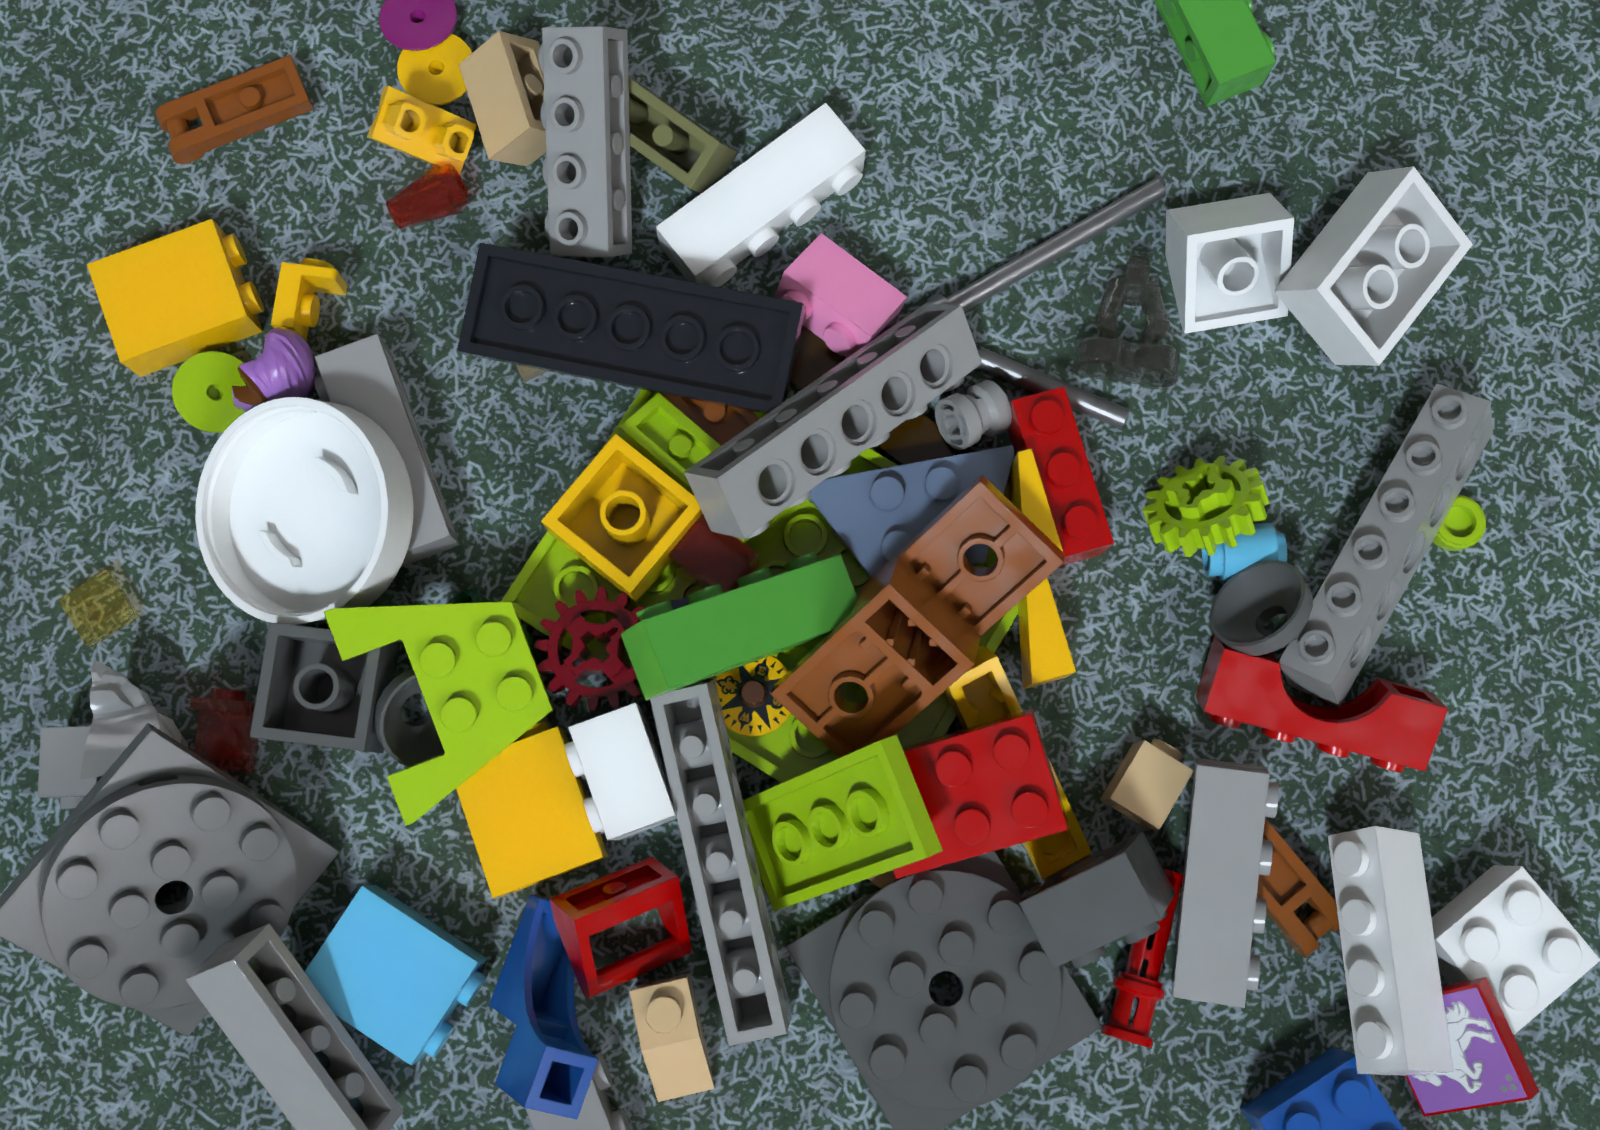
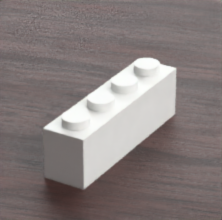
(763, 198)
(1389, 953)

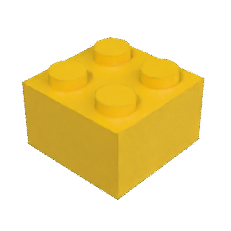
(623, 517)

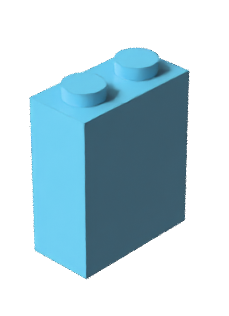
(395, 974)

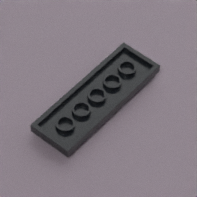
(631, 328)

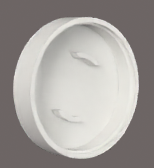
(303, 510)

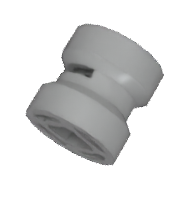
(969, 416)

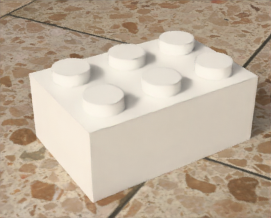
(1374, 267)

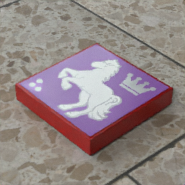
(1483, 1054)

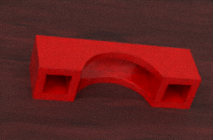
(1386, 721)

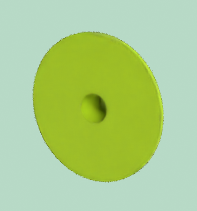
(205, 391)

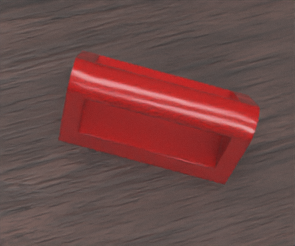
(611, 902)

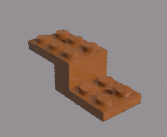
(918, 621)

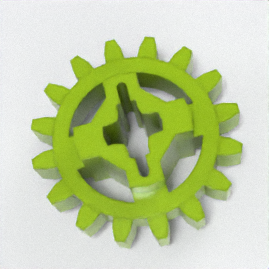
(1206, 506)

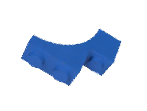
(547, 1057)

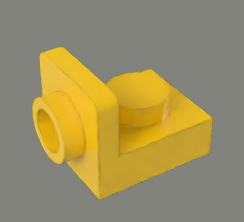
(295, 300)

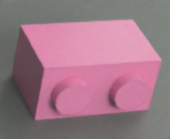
(841, 296)

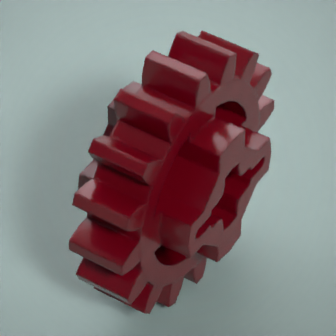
(575, 665)

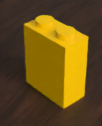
(176, 297)
(529, 813)

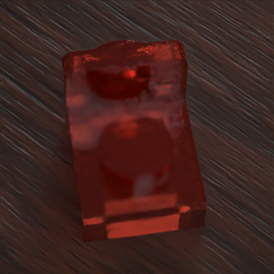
(225, 730)

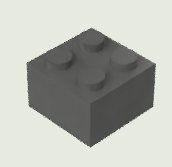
(316, 696)
(1099, 901)

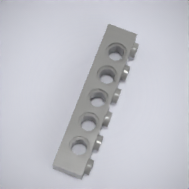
(833, 421)
(1388, 544)
(722, 863)

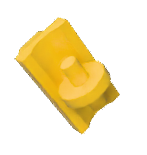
(421, 129)

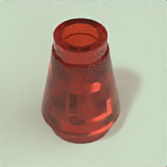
(429, 197)

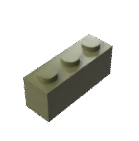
(675, 140)

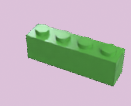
(1219, 45)
(738, 626)

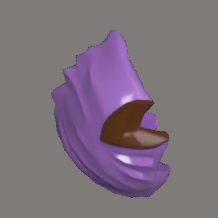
(279, 372)

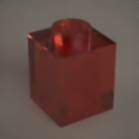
(713, 557)

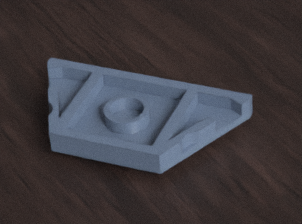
(888, 507)

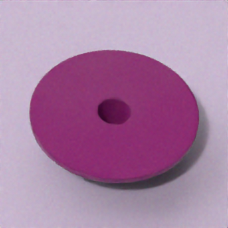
(417, 23)

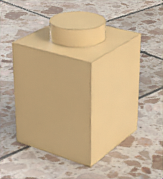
(1148, 783)

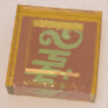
(98, 608)

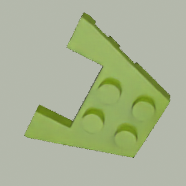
(472, 677)

